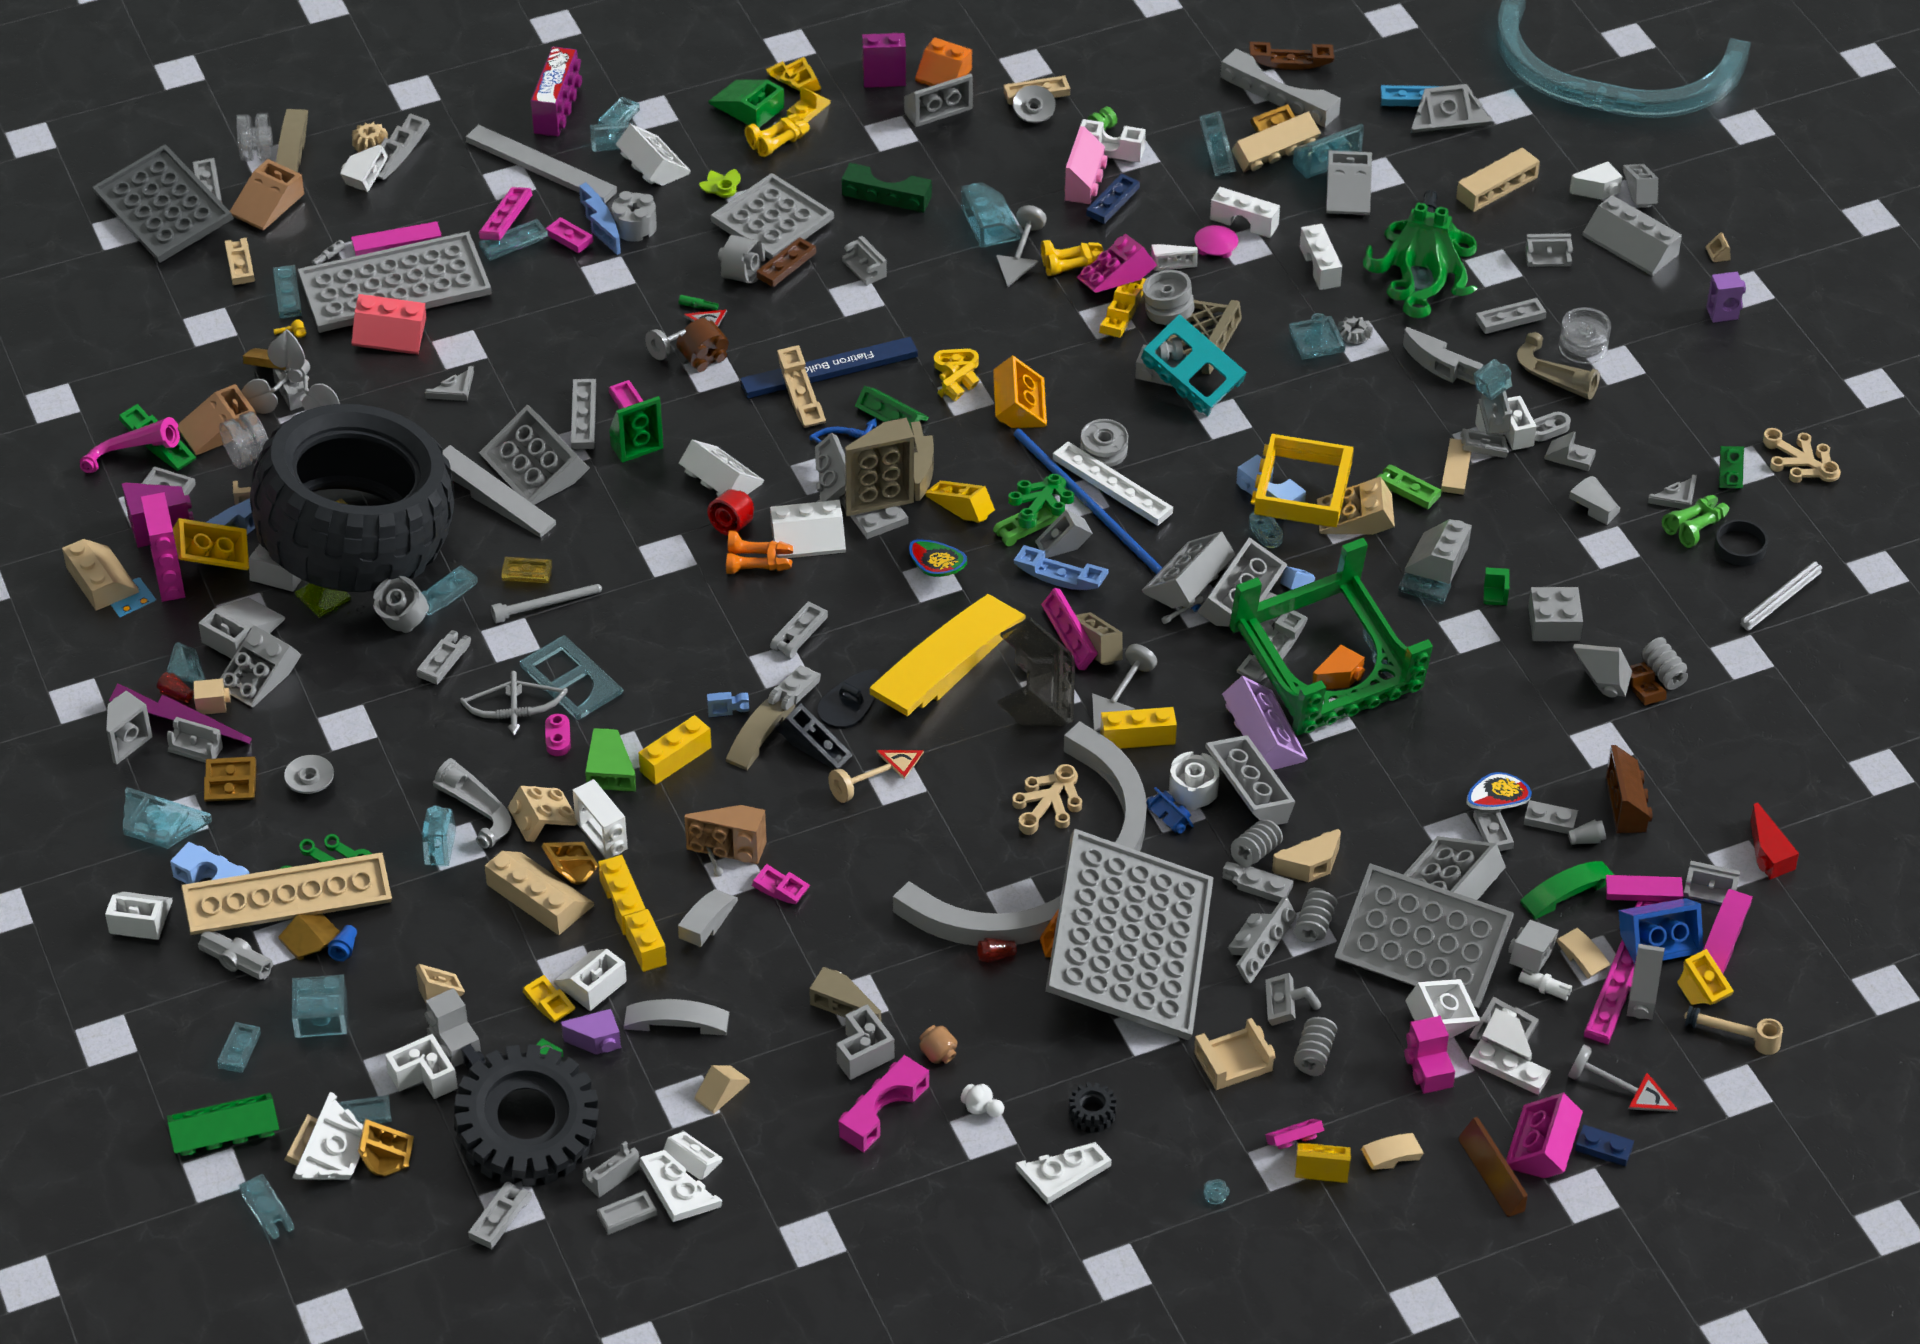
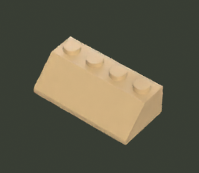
(536, 890)

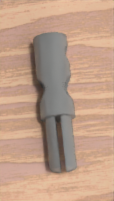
(329, 252)

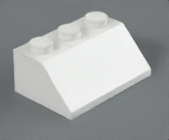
(651, 156)
(718, 469)
(809, 528)

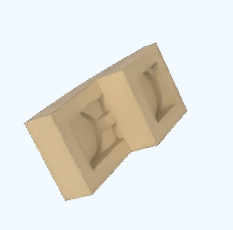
(1585, 953)
(1389, 1150)

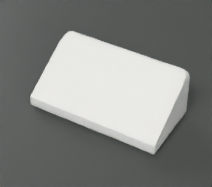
(692, 1154)

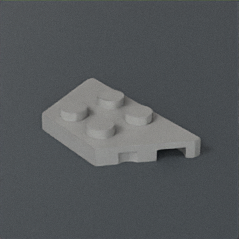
(1449, 109)

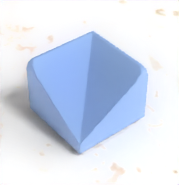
(1296, 577)

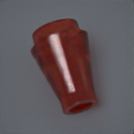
(174, 687)
(995, 949)

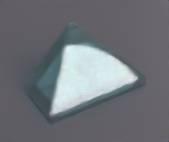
(185, 664)

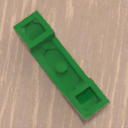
(1563, 886)

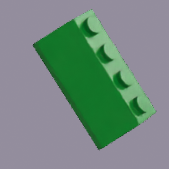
(223, 1123)

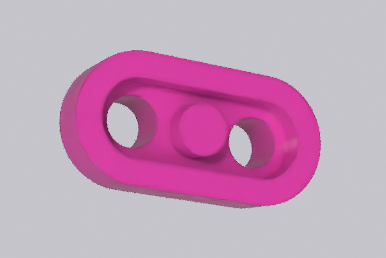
(557, 735)

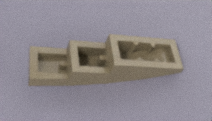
(292, 138)

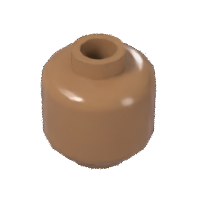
(938, 1044)

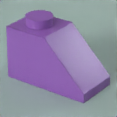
(593, 1032)

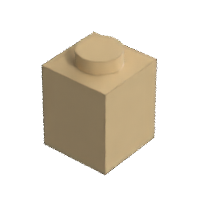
(211, 696)

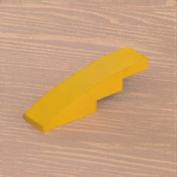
(1122, 308)

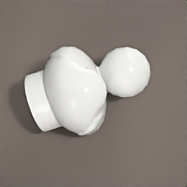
(980, 1100)

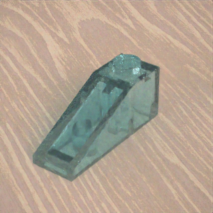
(1217, 143)

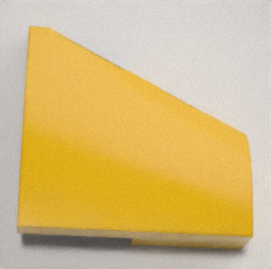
(796, 75)

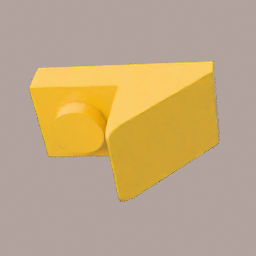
(808, 105)

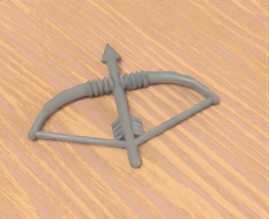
(513, 691)

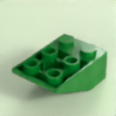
(750, 100)

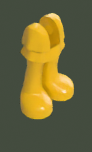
(790, 127)
(1067, 259)

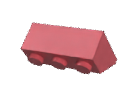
(388, 324)

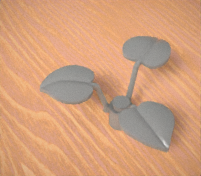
(287, 353)

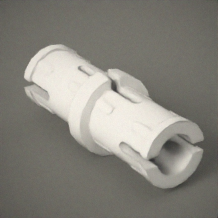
(1546, 984)

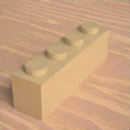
(1275, 142)
(1497, 179)

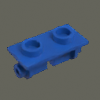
(1163, 804)

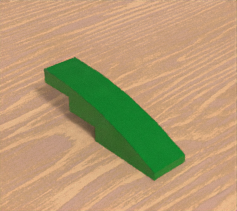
(175, 457)

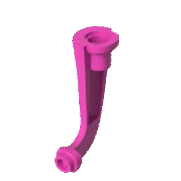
(158, 433)

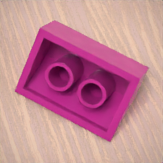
(1544, 1136)

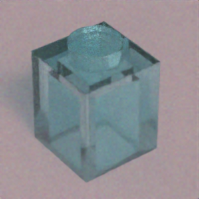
(1493, 379)

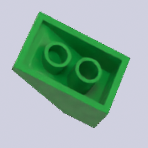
(637, 430)

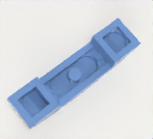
(1059, 573)

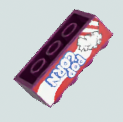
(556, 91)

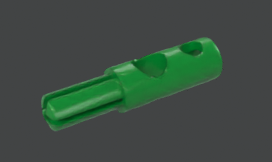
(697, 303)

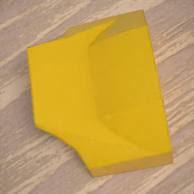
(1703, 980)

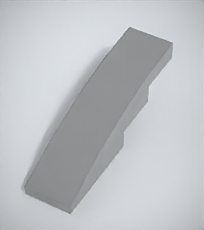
(402, 143)

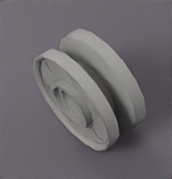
(1105, 441)

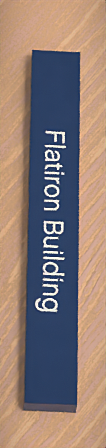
(834, 366)

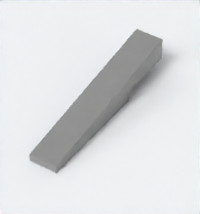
(497, 495)

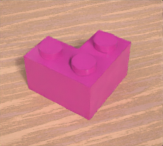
(1429, 1054)

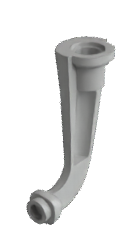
(462, 785)

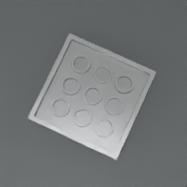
(772, 214)

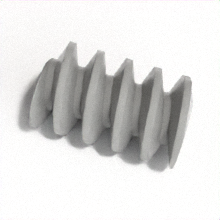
(1665, 663)
(1256, 842)
(1315, 915)
(1315, 1045)

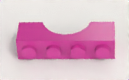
(902, 1082)

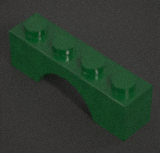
(909, 194)

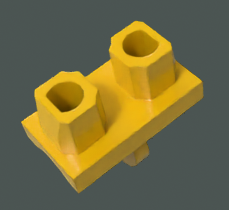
(954, 376)

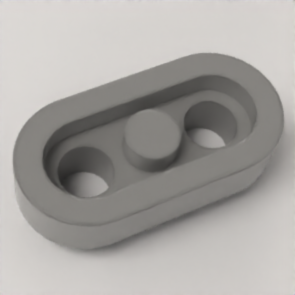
(1551, 425)

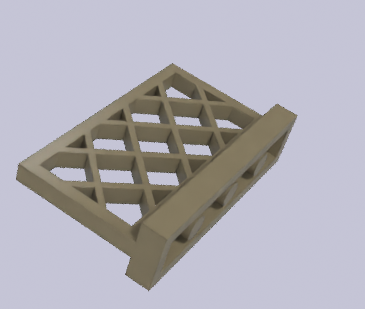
(1225, 325)

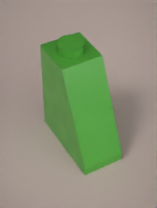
(609, 762)

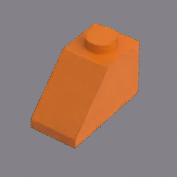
(1340, 669)

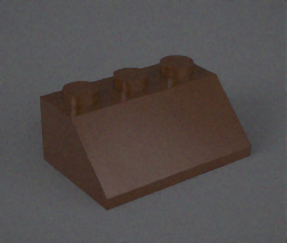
(1627, 792)

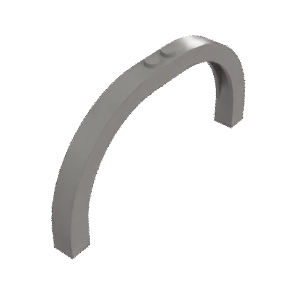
(1028, 925)

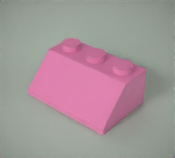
(1084, 168)

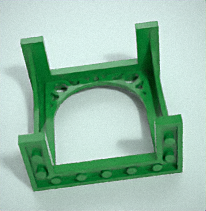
(1306, 701)

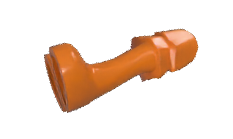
(738, 546)

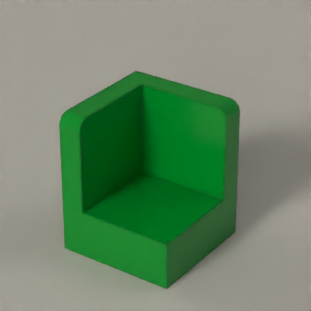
(1496, 586)

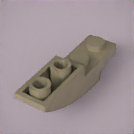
(922, 460)

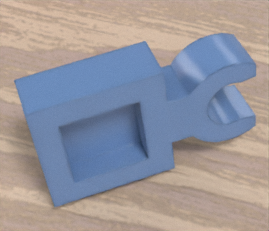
(723, 703)

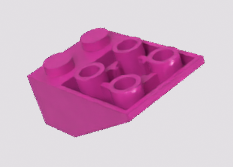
(1119, 265)

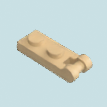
(239, 261)

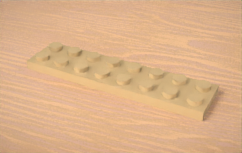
(285, 893)

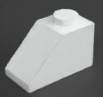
(364, 167)
(1597, 182)
(1507, 1033)

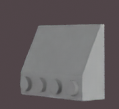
(533, 457)
(1459, 865)

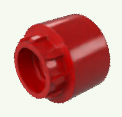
(730, 509)

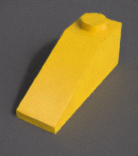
(962, 499)

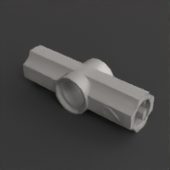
(235, 954)

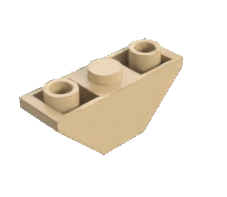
(1309, 858)

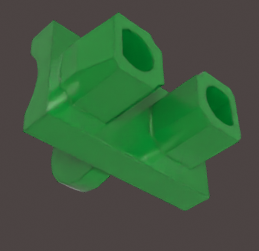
(1731, 466)

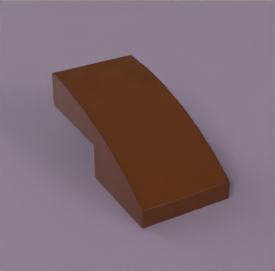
(1644, 684)

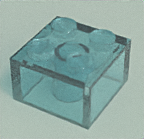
(319, 1006)

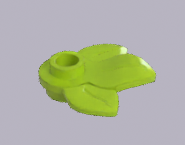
(721, 185)

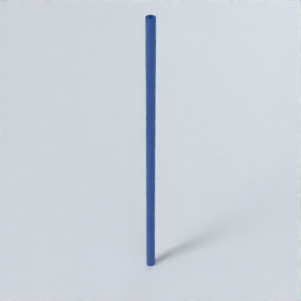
(1091, 504)

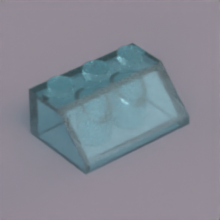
(1312, 157)
(988, 215)

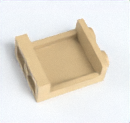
(1235, 1055)

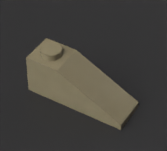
(1104, 637)
(838, 994)

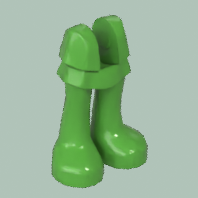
(1689, 529)

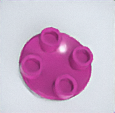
(1216, 241)

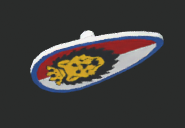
(1498, 792)

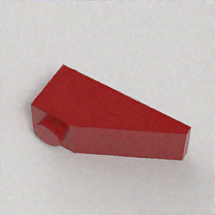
(1772, 849)

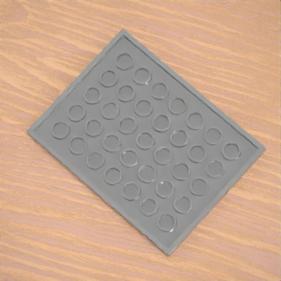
(1130, 934)

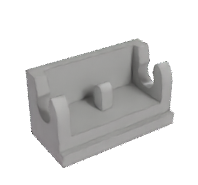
(1548, 250)
(865, 261)
(291, 391)
(1496, 413)
(194, 740)
(1709, 882)
(612, 1171)

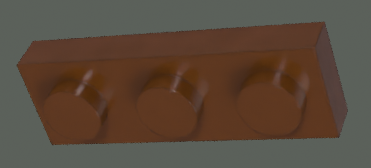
(786, 262)

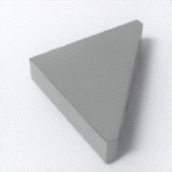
(453, 388)
(1676, 495)

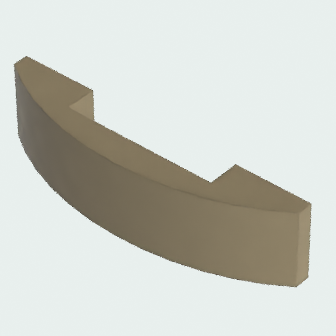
(754, 733)

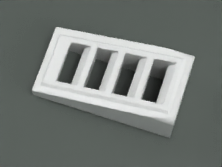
(1160, 255)

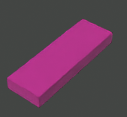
(1643, 888)

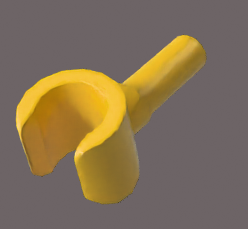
(296, 327)

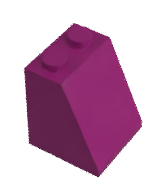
(884, 60)
(176, 501)

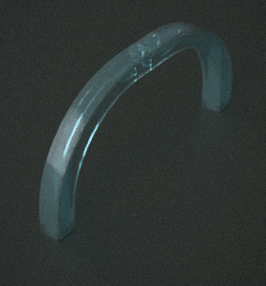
(1612, 97)

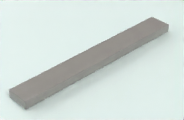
(538, 162)

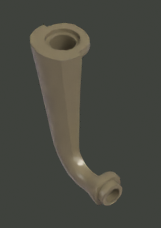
(1572, 379)

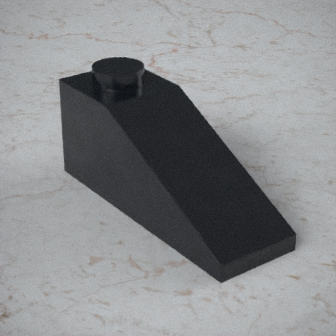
(813, 738)

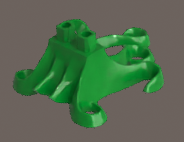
(1424, 241)

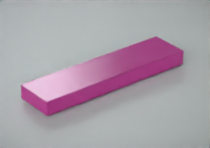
(505, 213)
(394, 238)
(1069, 628)

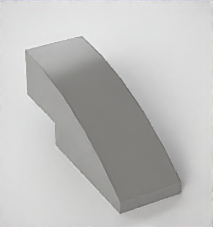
(706, 917)

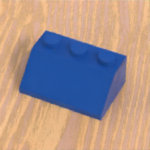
(1668, 925)

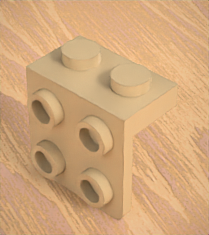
(539, 806)

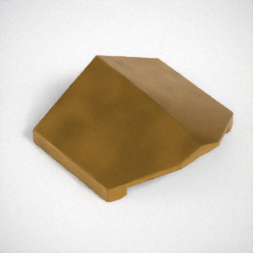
(571, 860)
(308, 934)
(384, 1148)

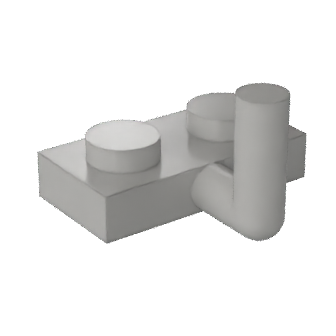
(1282, 998)

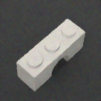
(1127, 147)
(1261, 214)
(1318, 248)

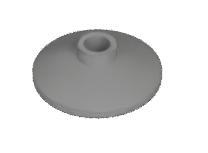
(1034, 97)
(309, 774)

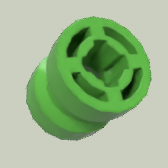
(1105, 115)

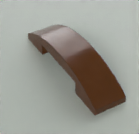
(1291, 59)

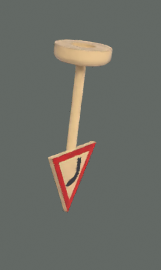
(900, 760)

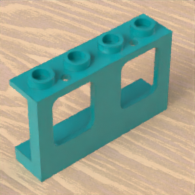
(1202, 353)

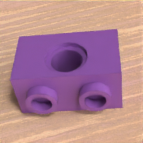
(1725, 296)

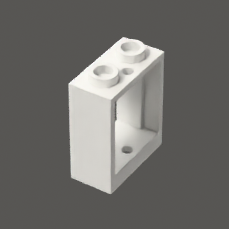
(600, 819)

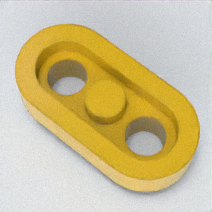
(956, 356)

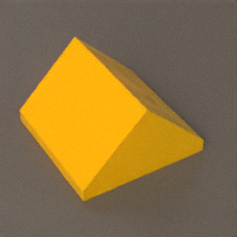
(1322, 1162)

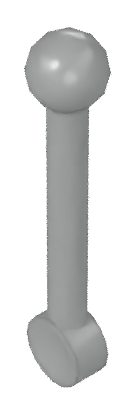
(1199, 600)
(718, 871)

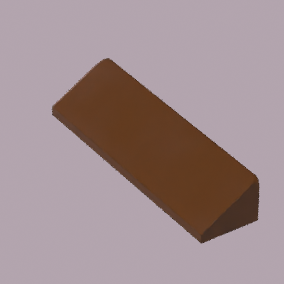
(1493, 1168)

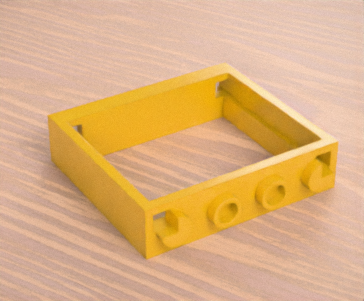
(1308, 451)

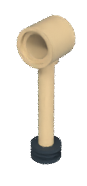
(1766, 1035)

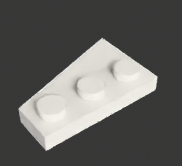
(1061, 1173)

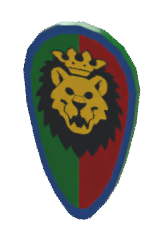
(937, 558)

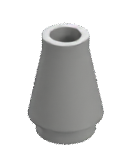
(1589, 833)

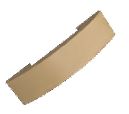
(799, 387)

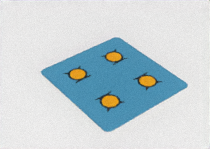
(135, 601)

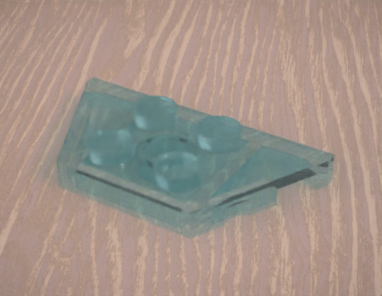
(159, 819)

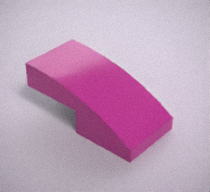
(782, 887)

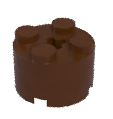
(703, 344)

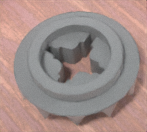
(1359, 335)

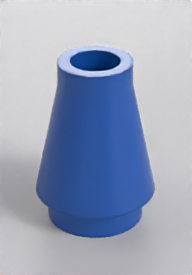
(342, 944)

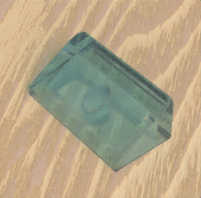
(607, 135)

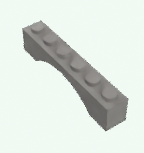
(1244, 72)

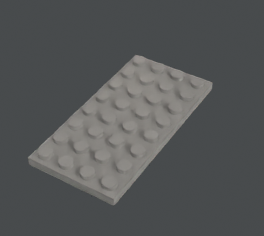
(422, 272)

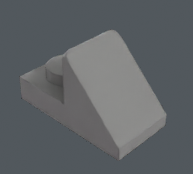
(1567, 453)

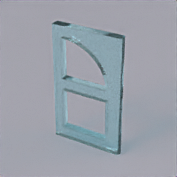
(604, 686)

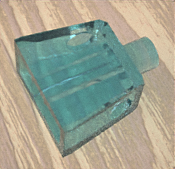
(438, 825)

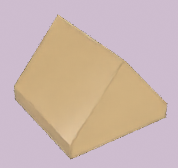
(1718, 249)

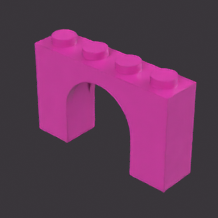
(163, 546)

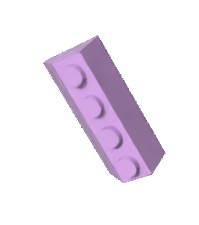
(1264, 722)

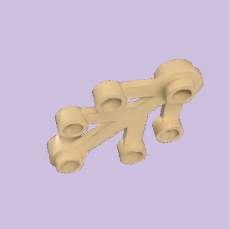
(1826, 469)
(1063, 777)

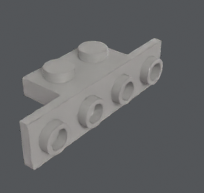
(1260, 937)

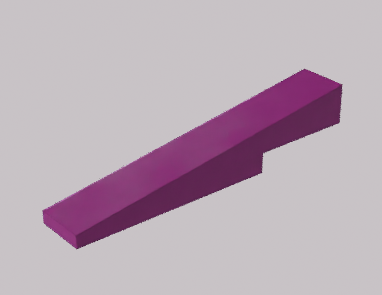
(170, 709)

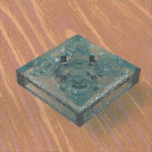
(1314, 333)

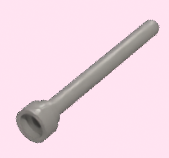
(501, 612)

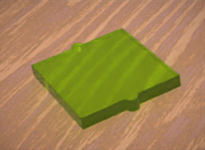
(321, 599)

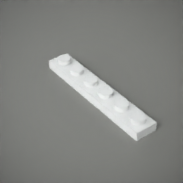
(1113, 483)

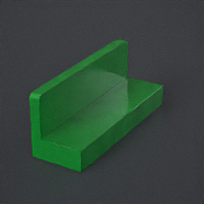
(885, 407)

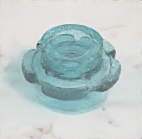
(1216, 1196)

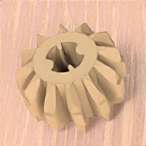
(368, 136)

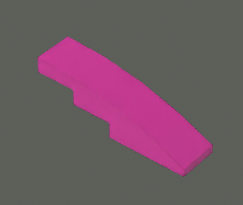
(1727, 927)

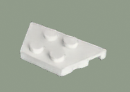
(332, 1145)

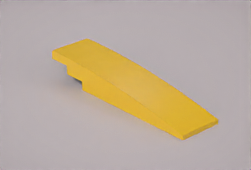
(945, 656)

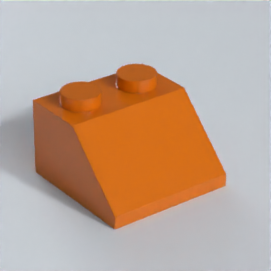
(943, 62)

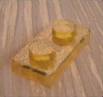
(526, 569)

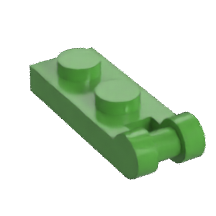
(1410, 486)
(1044, 518)

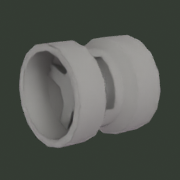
(1170, 350)

